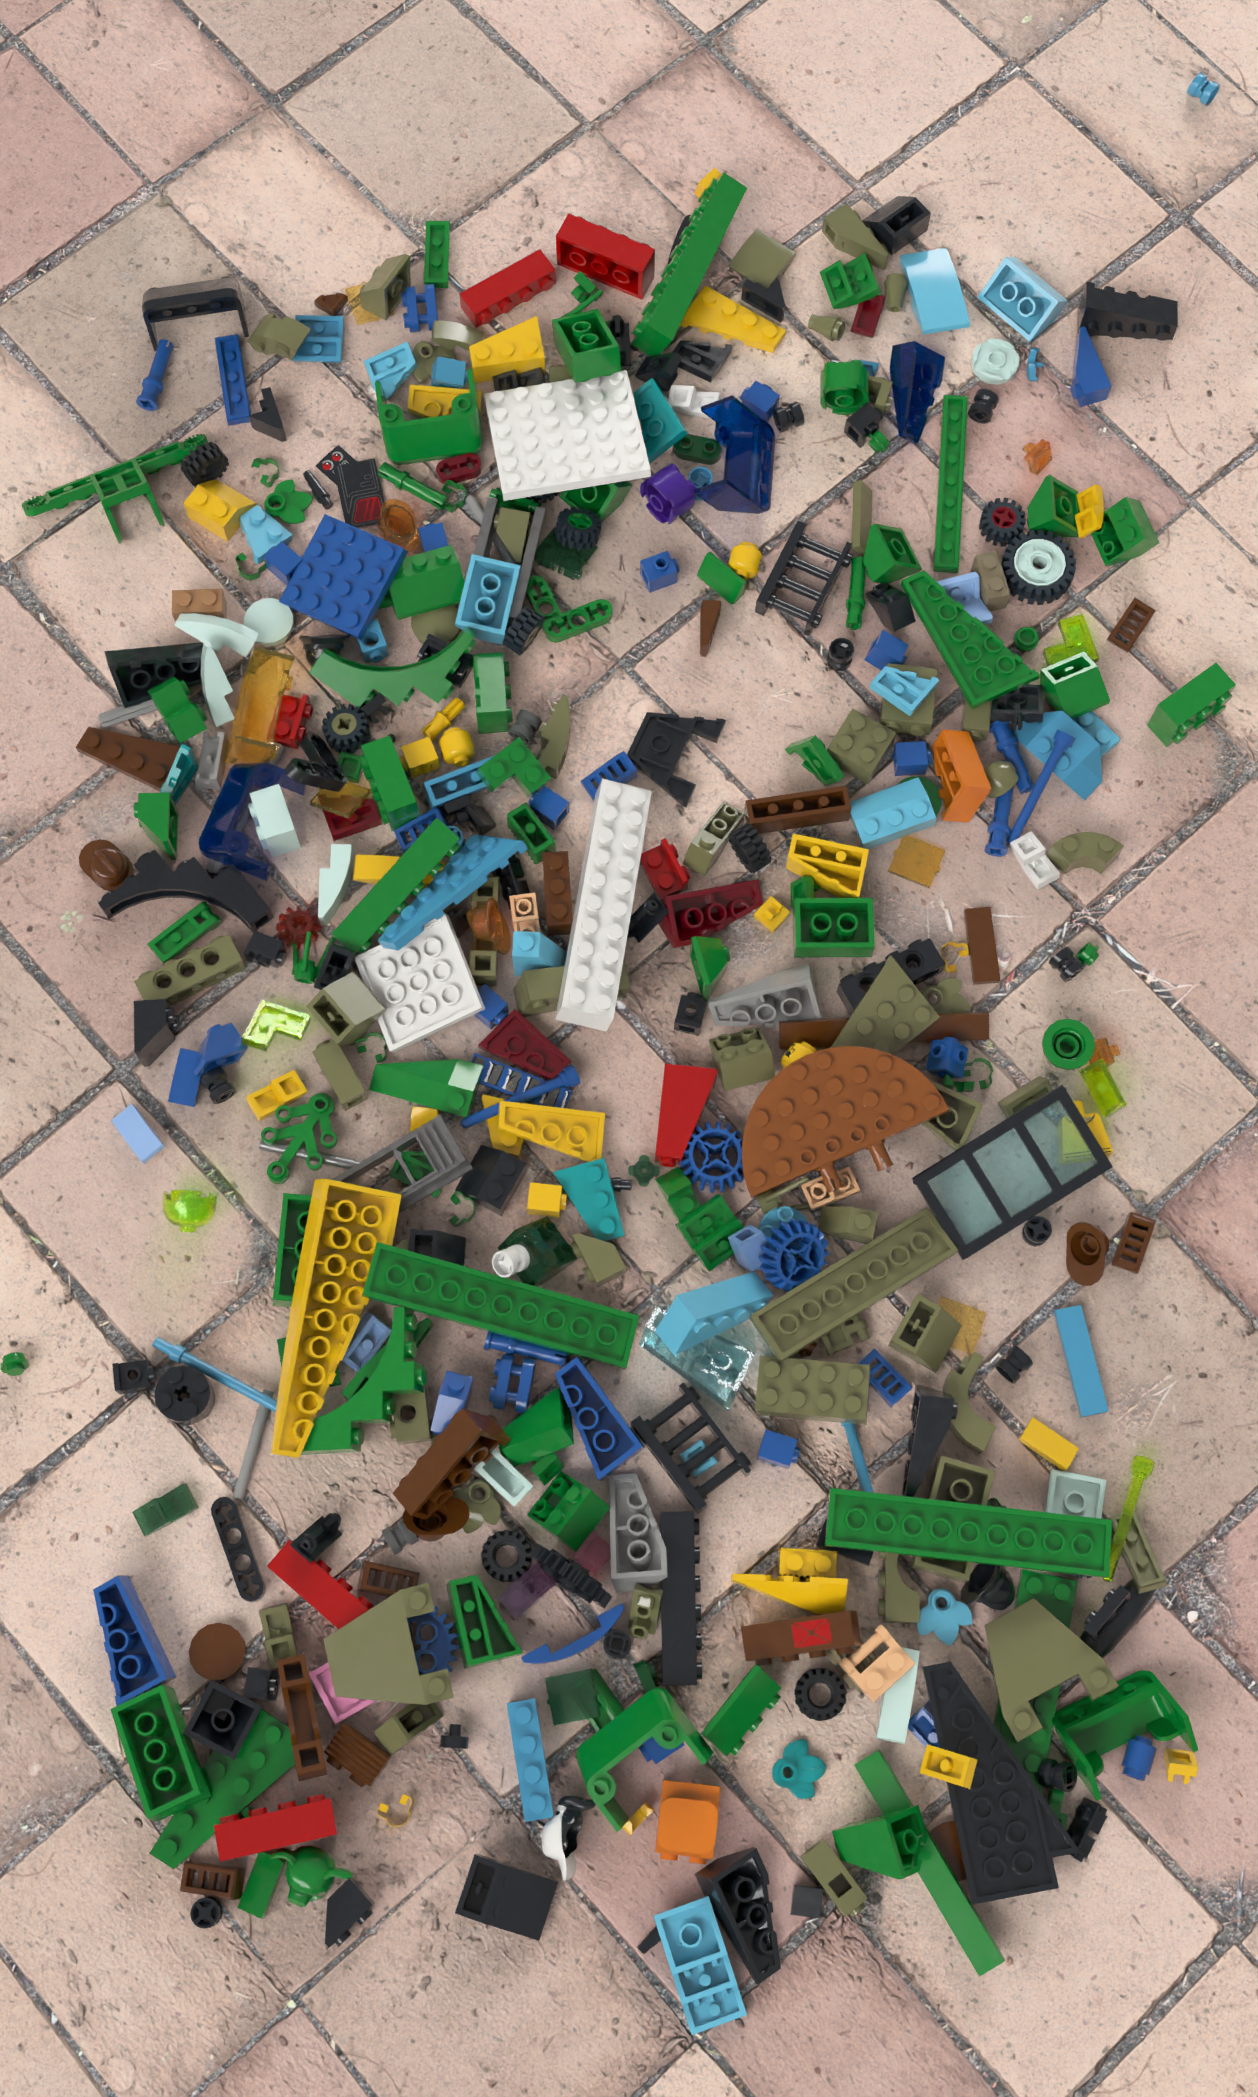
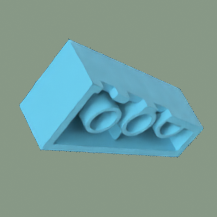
(711, 1310)

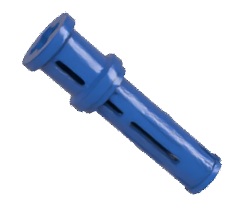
(153, 384)
(1008, 745)
(999, 828)
(523, 1348)

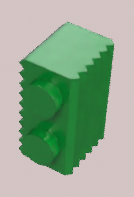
(530, 830)

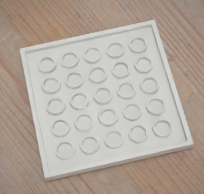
(566, 436)

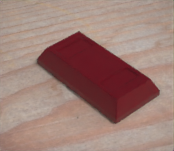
(868, 316)

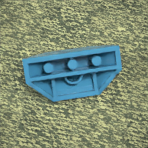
(1079, 765)

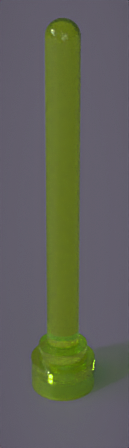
(1141, 1469)

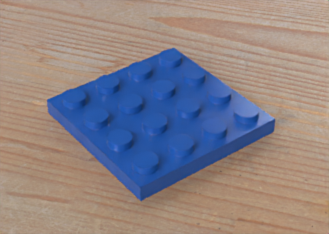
(343, 576)

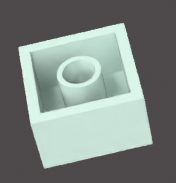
(273, 821)

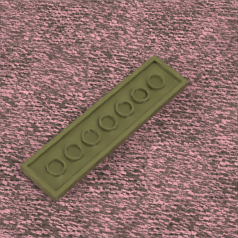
(853, 1284)

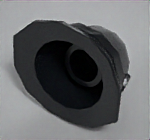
(315, 645)
(989, 1586)

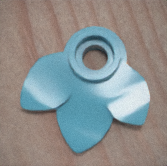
(944, 1620)

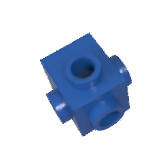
(947, 1057)

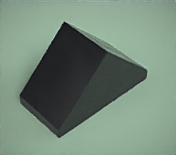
(334, 965)

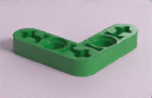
(557, 619)

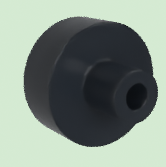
(454, 1739)

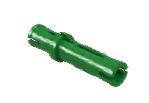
(406, 482)
(855, 601)

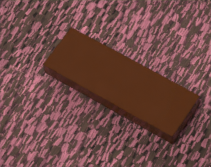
(981, 945)

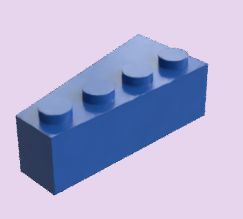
(601, 1426)
(130, 1640)

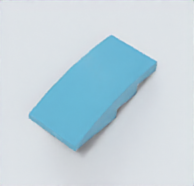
(934, 291)
(700, 1965)

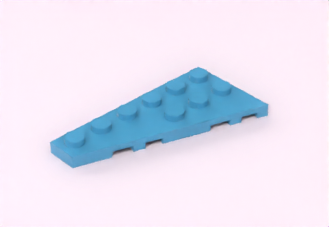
(455, 882)

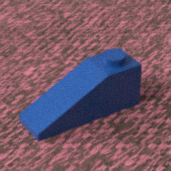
(1089, 377)

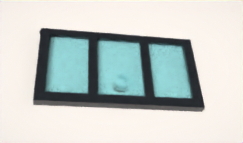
(1012, 1172)

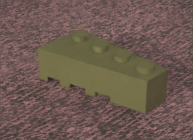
(540, 989)
(955, 1125)

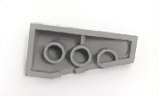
(635, 1540)

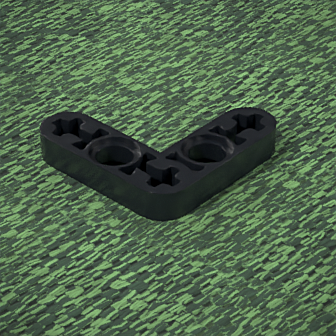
(321, 770)

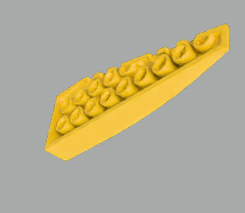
(327, 1299)

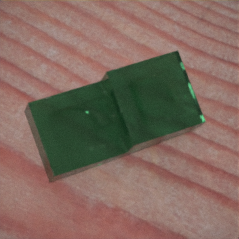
(165, 1510)

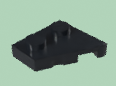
(701, 358)

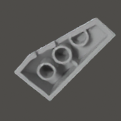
(765, 1002)

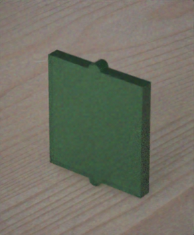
(572, 1697)

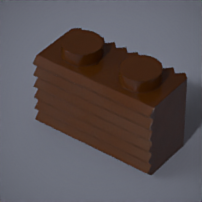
(357, 1755)

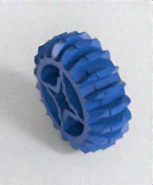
(708, 1150)
(801, 1239)

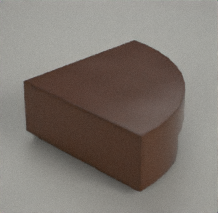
(331, 303)

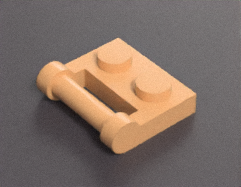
(884, 1670)

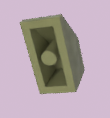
(514, 530)
(848, 1223)
(407, 1725)

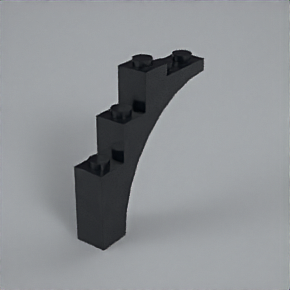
(189, 880)

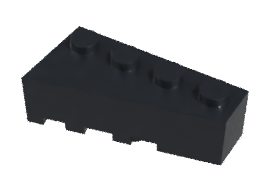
(144, 668)

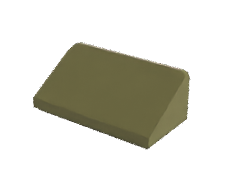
(1025, 1096)

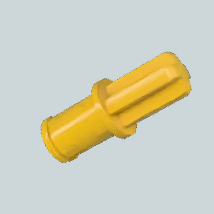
(443, 719)

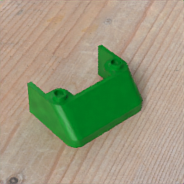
(433, 436)
(650, 1716)
(1110, 1721)

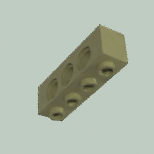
(204, 976)

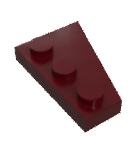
(525, 1046)

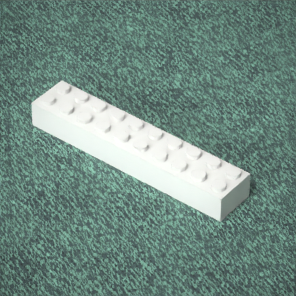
(603, 906)

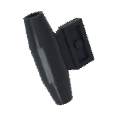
(1114, 1618)

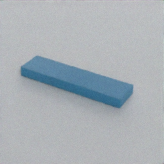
(1080, 1361)

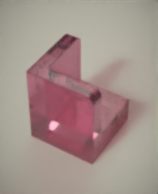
(593, 1553)

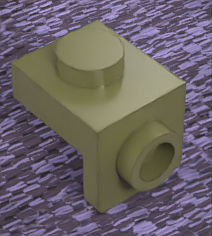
(882, 388)

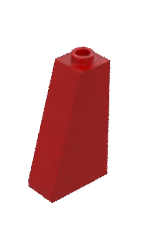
(682, 1104)

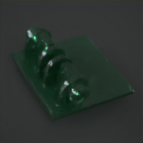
(553, 554)

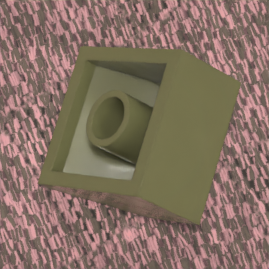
(385, 287)

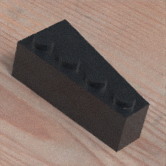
(1126, 314)

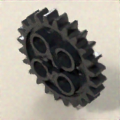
(571, 1575)

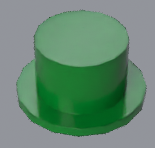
(1068, 1044)

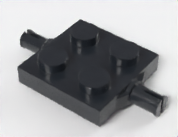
(1019, 705)

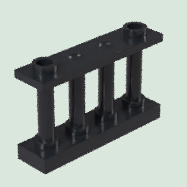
(789, 559)
(680, 1473)

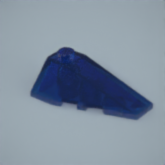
(915, 376)

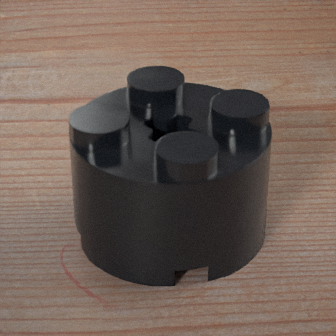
(179, 1381)

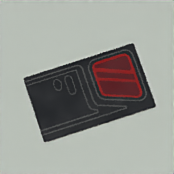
(359, 492)

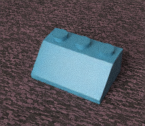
(1022, 298)
(488, 598)
(892, 813)

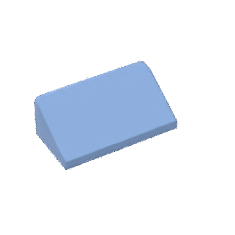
(366, 1341)

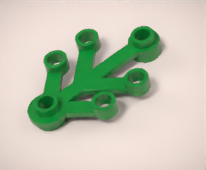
(301, 1133)

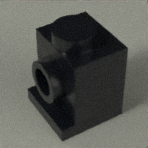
(862, 424)
(265, 950)
(690, 1022)
(143, 1382)
(261, 1684)

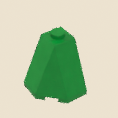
(884, 1842)

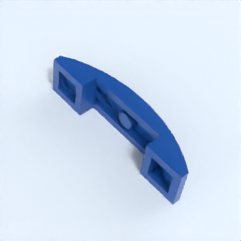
(543, 1655)

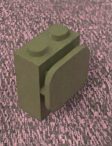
(921, 720)

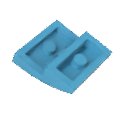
(324, 339)

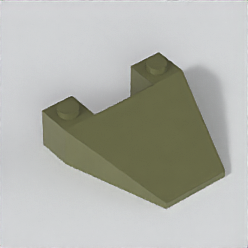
(1035, 1654)
(377, 1657)

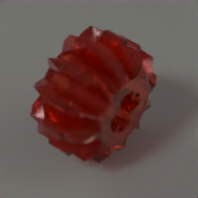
(294, 919)

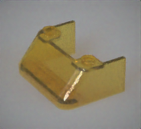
(259, 707)

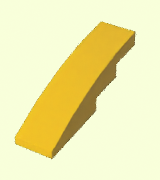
(373, 867)

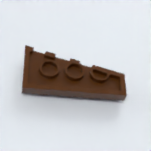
(133, 756)

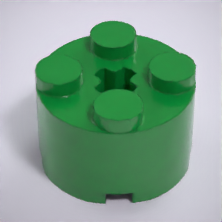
(844, 386)

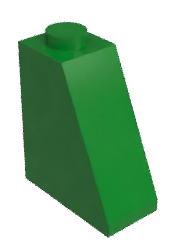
(539, 1430)

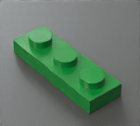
(437, 253)

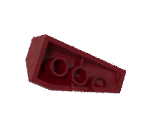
(707, 910)

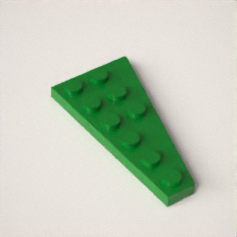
(968, 647)
(232, 1786)

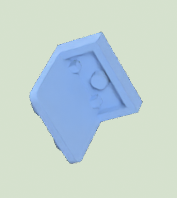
(967, 591)

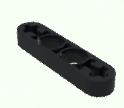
(243, 1547)

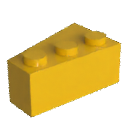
(509, 350)
(833, 865)

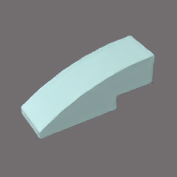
(217, 631)
(215, 686)
(334, 881)
(504, 1478)
(897, 1704)

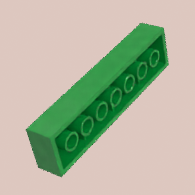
(688, 265)

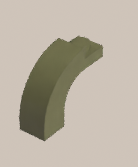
(967, 1426)

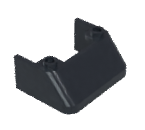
(191, 301)

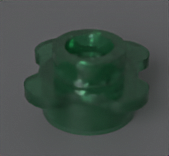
(643, 1178)

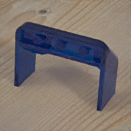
(747, 459)
(219, 838)

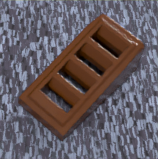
(1142, 609)
(709, 618)
(1139, 1220)
(379, 1568)
(234, 1874)

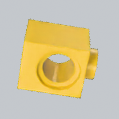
(419, 757)

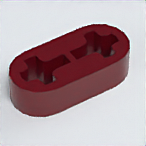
(459, 468)

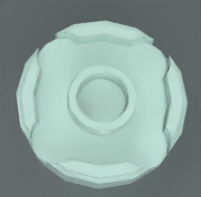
(995, 361)
(270, 620)

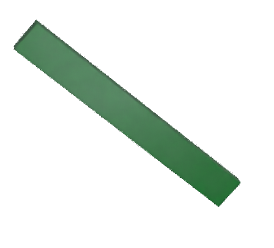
(950, 484)
(934, 1870)

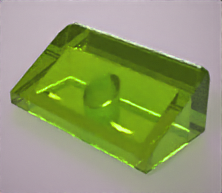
(1103, 1088)

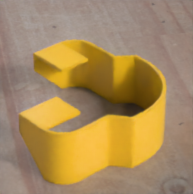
(952, 968)
(382, 1807)
(637, 1818)

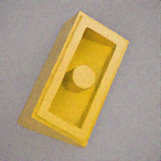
(1048, 1444)

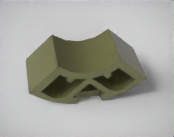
(279, 336)
(1084, 850)

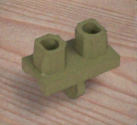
(644, 1611)

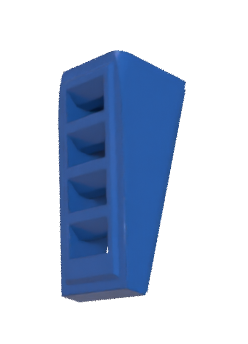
(604, 770)
(419, 823)
(898, 1379)

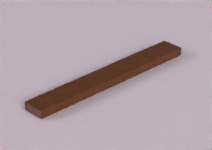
(825, 1031)

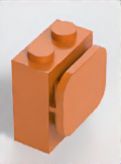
(687, 1821)

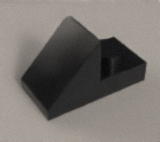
(767, 301)
(660, 368)
(268, 420)

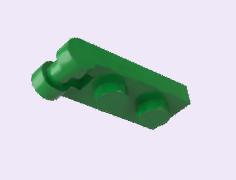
(184, 932)

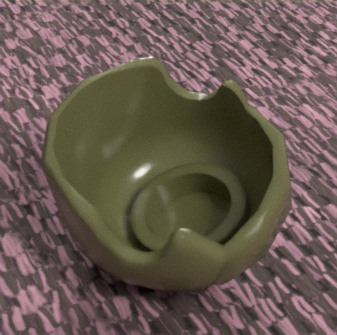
(1001, 777)

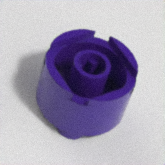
(668, 494)

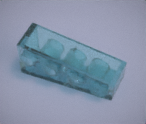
(712, 1366)

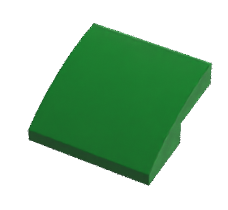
(850, 282)
(708, 1231)

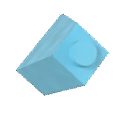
(535, 951)

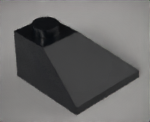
(222, 1720)

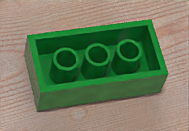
(160, 1753)

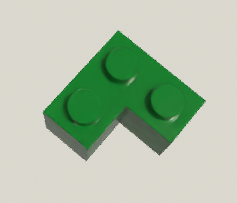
(177, 711)
(516, 763)

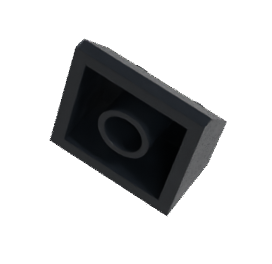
(153, 1029)
(493, 1178)

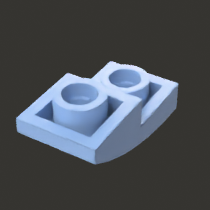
(137, 1133)

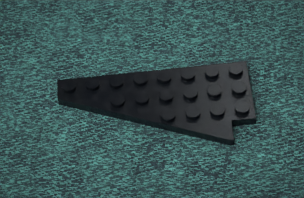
(1003, 1819)

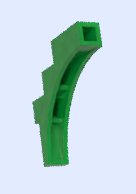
(358, 680)
(374, 1402)

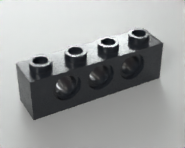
(920, 951)

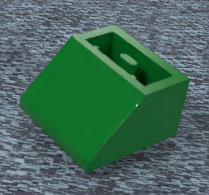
(1124, 532)
(1074, 685)
(568, 1511)

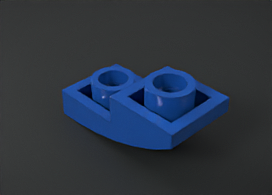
(185, 1083)

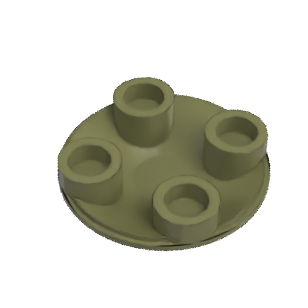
(437, 623)

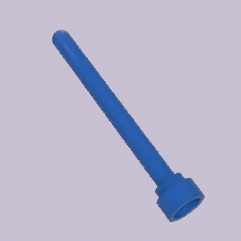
(1061, 743)
(566, 1078)

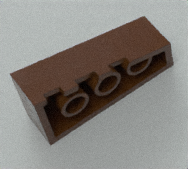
(449, 1462)

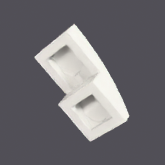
(689, 401)
(1033, 860)

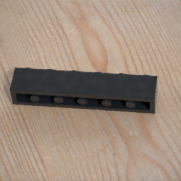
(678, 1601)

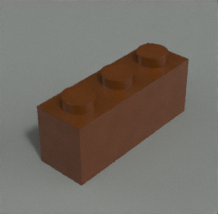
(557, 893)

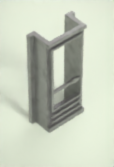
(485, 541)
(439, 1149)

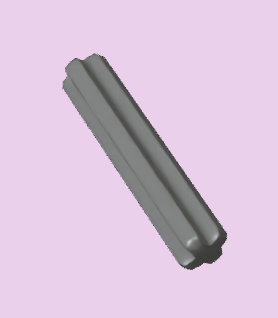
(123, 714)

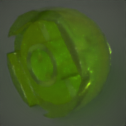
(188, 1209)

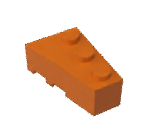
(961, 775)

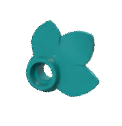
(803, 1769)

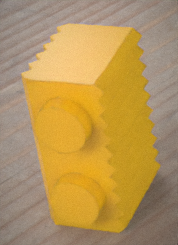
(806, 1563)

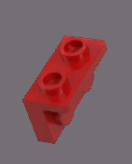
(292, 720)
(664, 870)

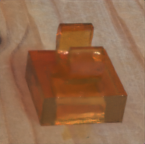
(1037, 455)
(1104, 1051)

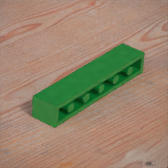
(396, 885)

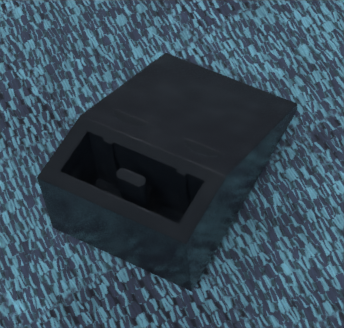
(506, 1897)

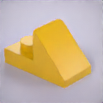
(948, 1766)

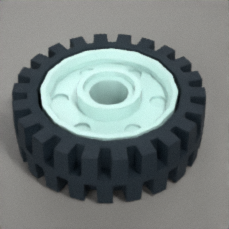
(1049, 554)

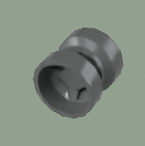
(525, 726)
(398, 1536)

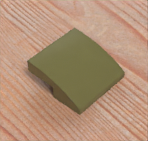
(762, 259)

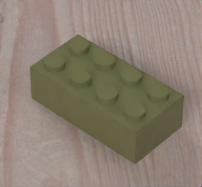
(813, 1390)
(955, 1483)

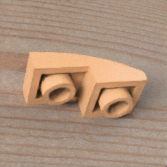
(524, 912)
(818, 1195)

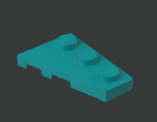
(658, 420)
(594, 1197)

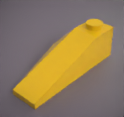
(811, 1595)

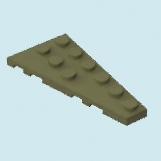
(888, 1013)

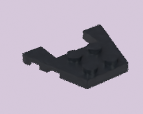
(660, 747)

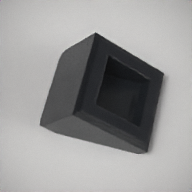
(480, 819)
(806, 1901)

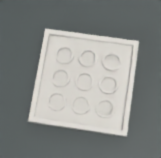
(421, 984)

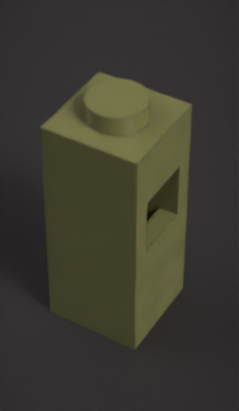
(976, 720)
(339, 1074)
(834, 1878)

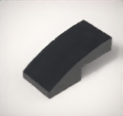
(513, 380)

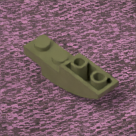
(555, 738)

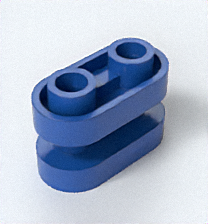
(410, 300)
(500, 1393)

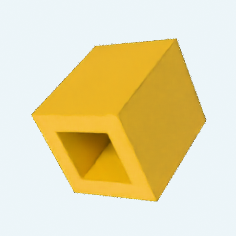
(546, 1200)

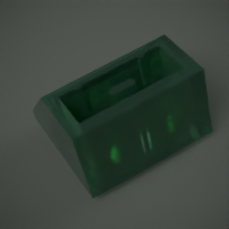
(546, 1248)

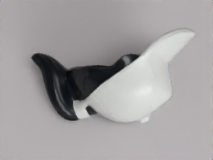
(561, 1832)

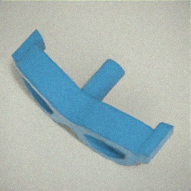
(1031, 364)

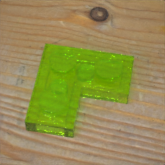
(1076, 640)
(271, 1020)

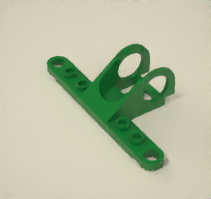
(124, 477)

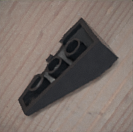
(931, 1419)

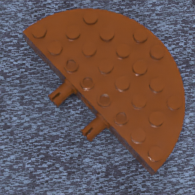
(832, 1109)

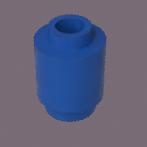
(1138, 1758)

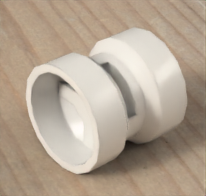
(510, 1260)

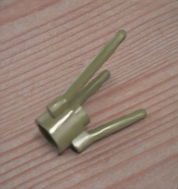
(772, 1199)

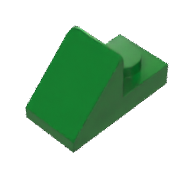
(678, 1193)

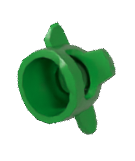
(309, 1873)

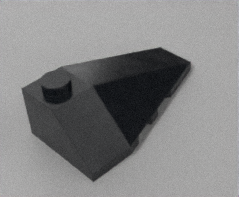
(743, 1908)

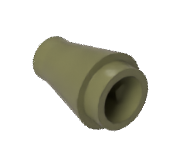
(895, 289)
(827, 326)

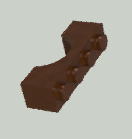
(301, 1717)

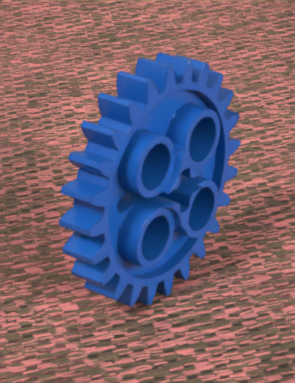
(439, 1646)

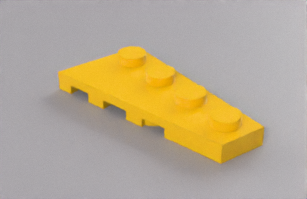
(727, 318)
(561, 1129)

